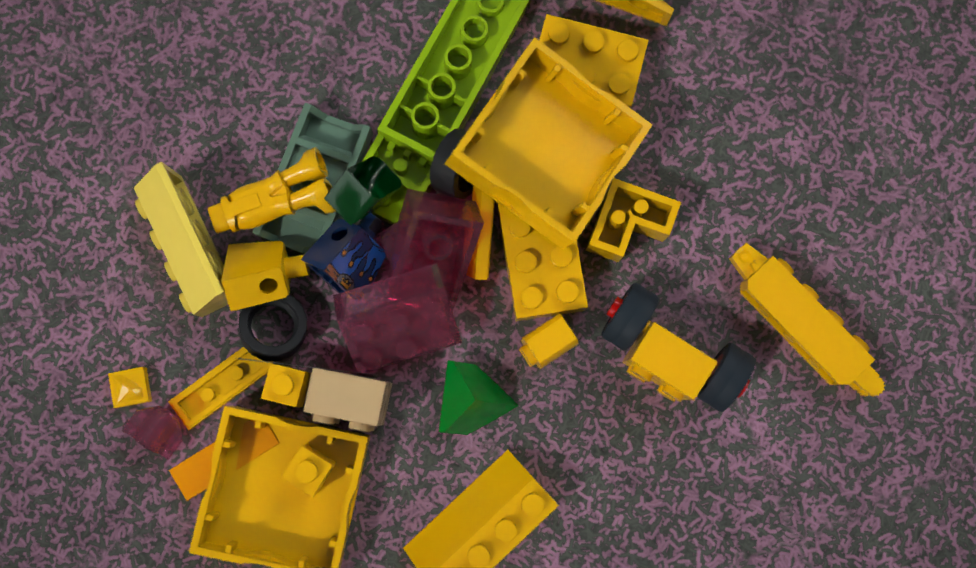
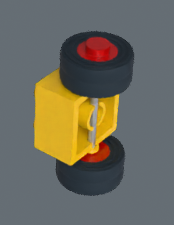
(669, 360)

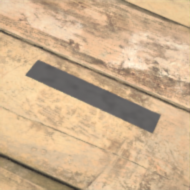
(303, 366)

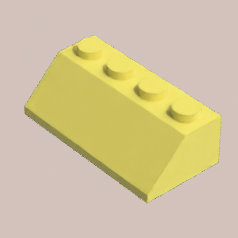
(183, 238)

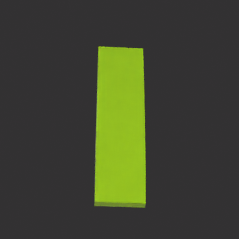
(442, 90)

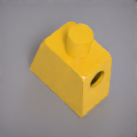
(259, 273)

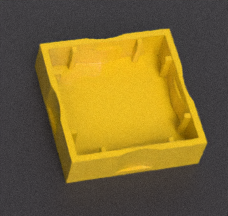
(548, 144)
(263, 518)

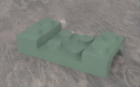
(341, 147)

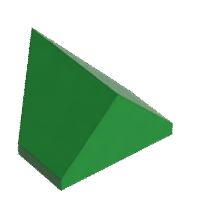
(471, 399)

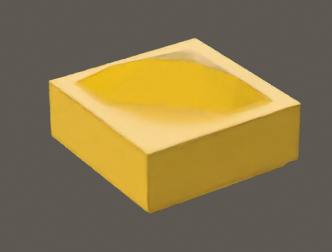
(130, 387)

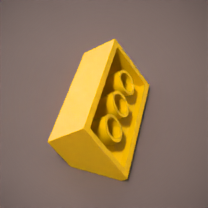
(484, 519)

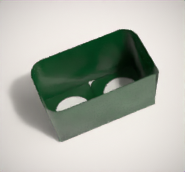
(363, 189)

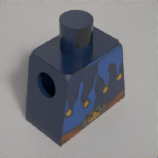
(347, 254)

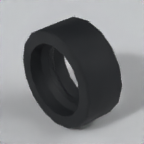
(441, 176)
(282, 351)

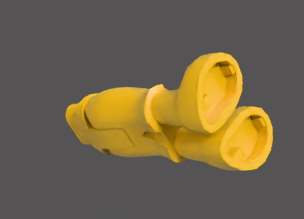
(273, 197)

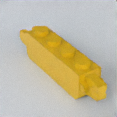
(805, 323)

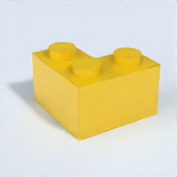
(629, 210)

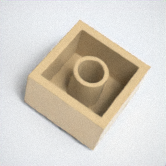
(348, 398)

